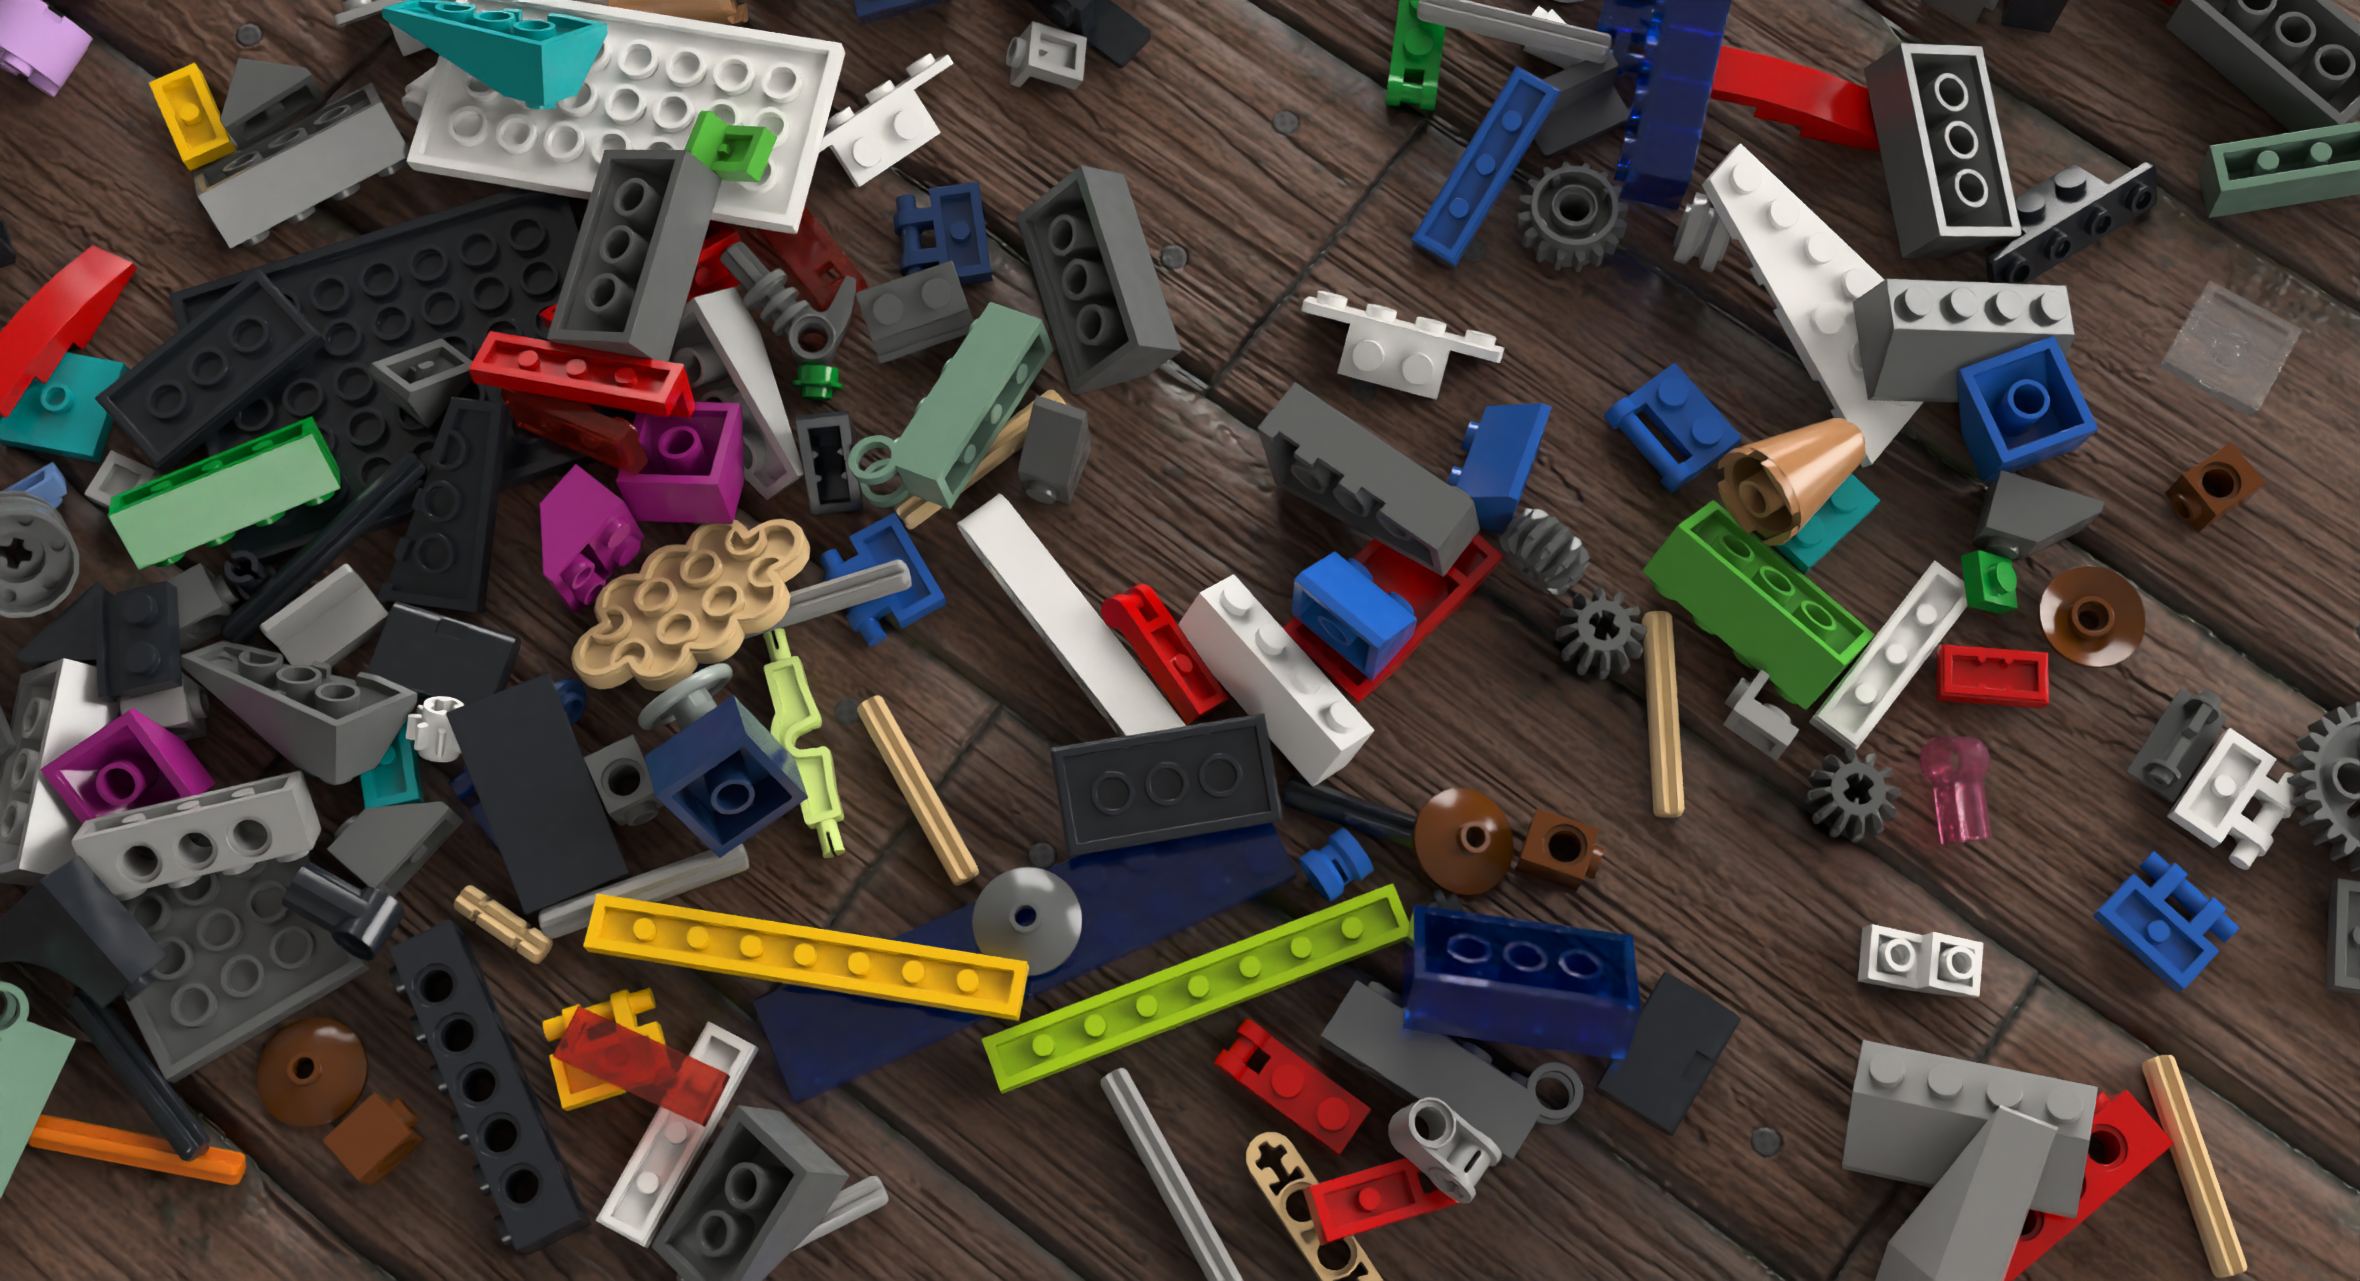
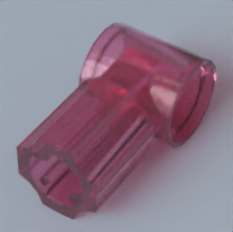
(1958, 793)

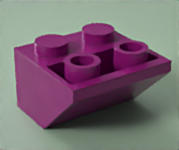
(585, 537)

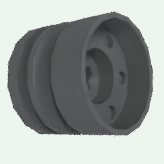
(46, 567)

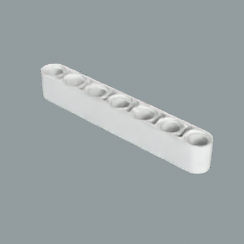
(1066, 620)

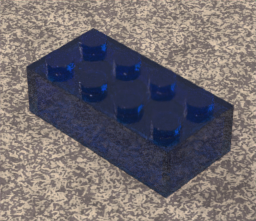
(1673, 104)
(1520, 982)

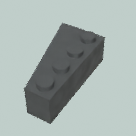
(1365, 481)

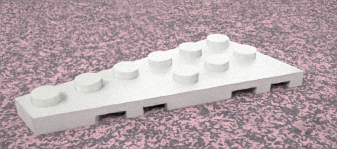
(1813, 286)

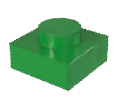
(1989, 582)

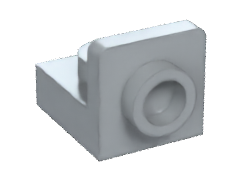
(1047, 55)
(1759, 724)

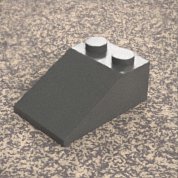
(750, 1200)

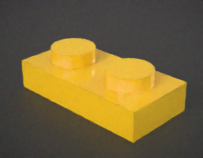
(192, 116)

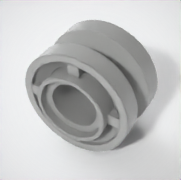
(1701, 234)

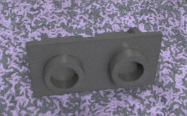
(2178, 742)

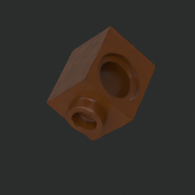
(2224, 471)
(1538, 861)
(375, 1138)

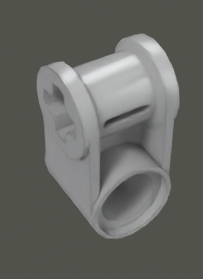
(1454, 1152)

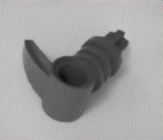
(780, 305)

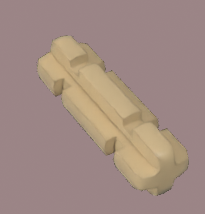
(503, 924)

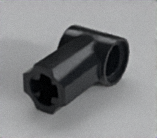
(355, 917)

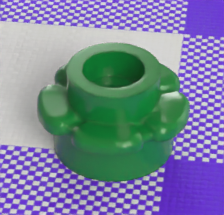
(817, 382)

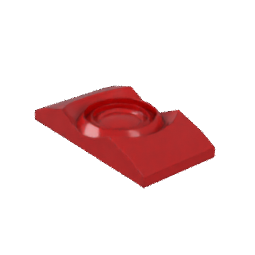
(1427, 592)

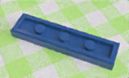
(1486, 166)

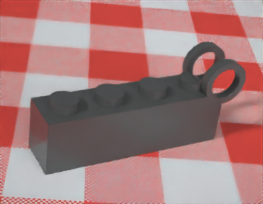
(1422, 1065)

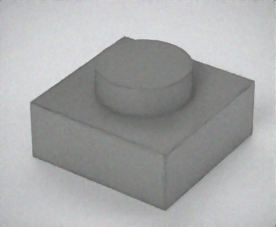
(118, 476)

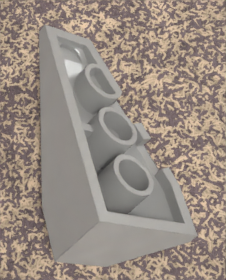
(731, 365)
(1976, 1209)

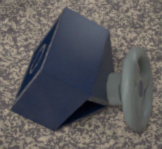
(723, 767)

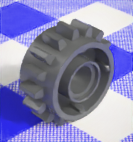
(1567, 241)

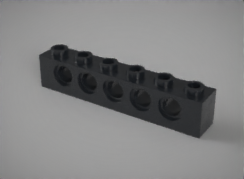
(557, 1205)

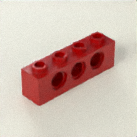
(2130, 1144)

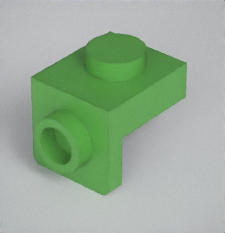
(730, 150)

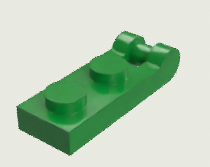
(1415, 56)

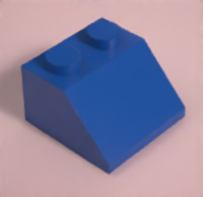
(2021, 409)
(1500, 460)
(1352, 613)

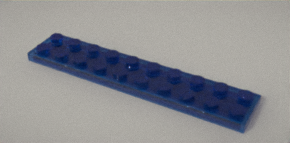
(1125, 904)

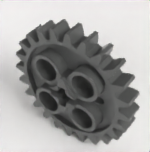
(2327, 756)

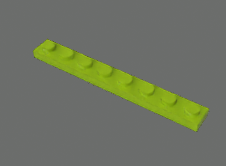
(1196, 988)

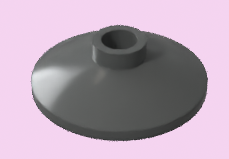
(1048, 939)

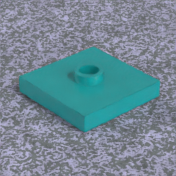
(63, 412)

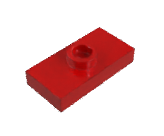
(1992, 676)

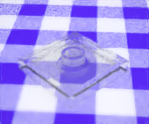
(2230, 348)

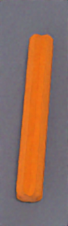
(134, 1150)

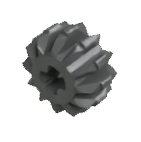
(1544, 551)
(1620, 642)
(1857, 815)

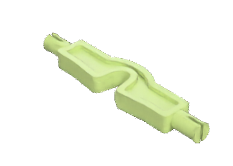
(794, 717)

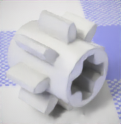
(433, 731)

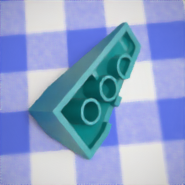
(511, 55)

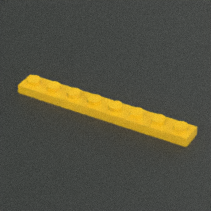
(807, 956)

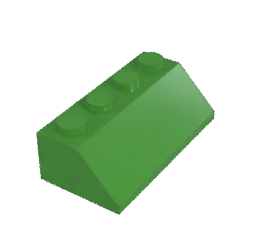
(1757, 604)

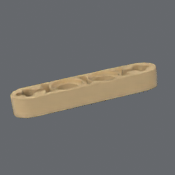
(1301, 1232)

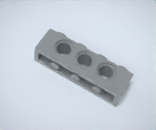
(276, 802)

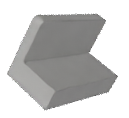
(327, 620)

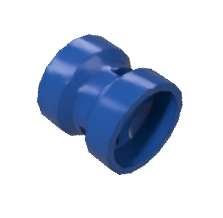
(1336, 865)

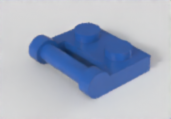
(1685, 420)

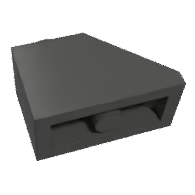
(1054, 451)
(2029, 516)
(393, 842)

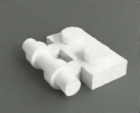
(2222, 789)

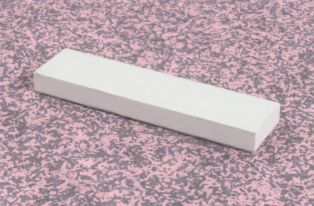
(1892, 658)
(672, 1146)

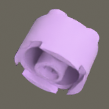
(39, 43)

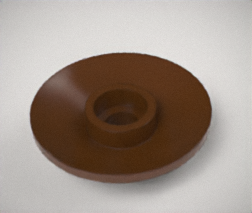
(2104, 598)
(1442, 843)
(332, 1087)

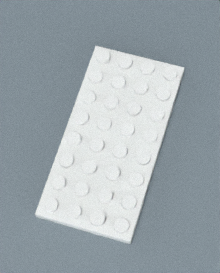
(641, 96)

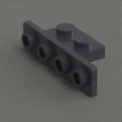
(1103, 23)
(2067, 217)

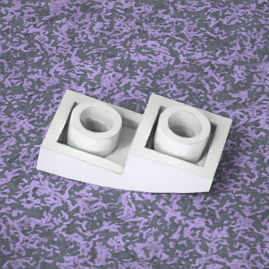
(1920, 962)

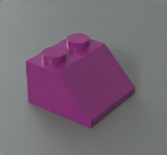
(691, 466)

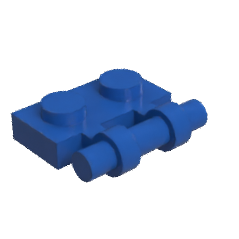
(875, 546)
(2159, 933)

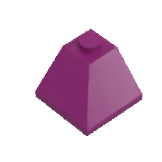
(126, 769)

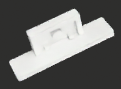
(886, 127)
(1398, 351)

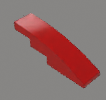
(1798, 96)
(58, 317)

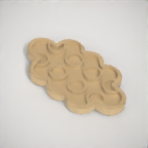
(691, 604)

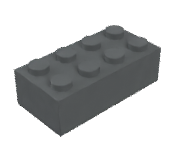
(2283, 54)

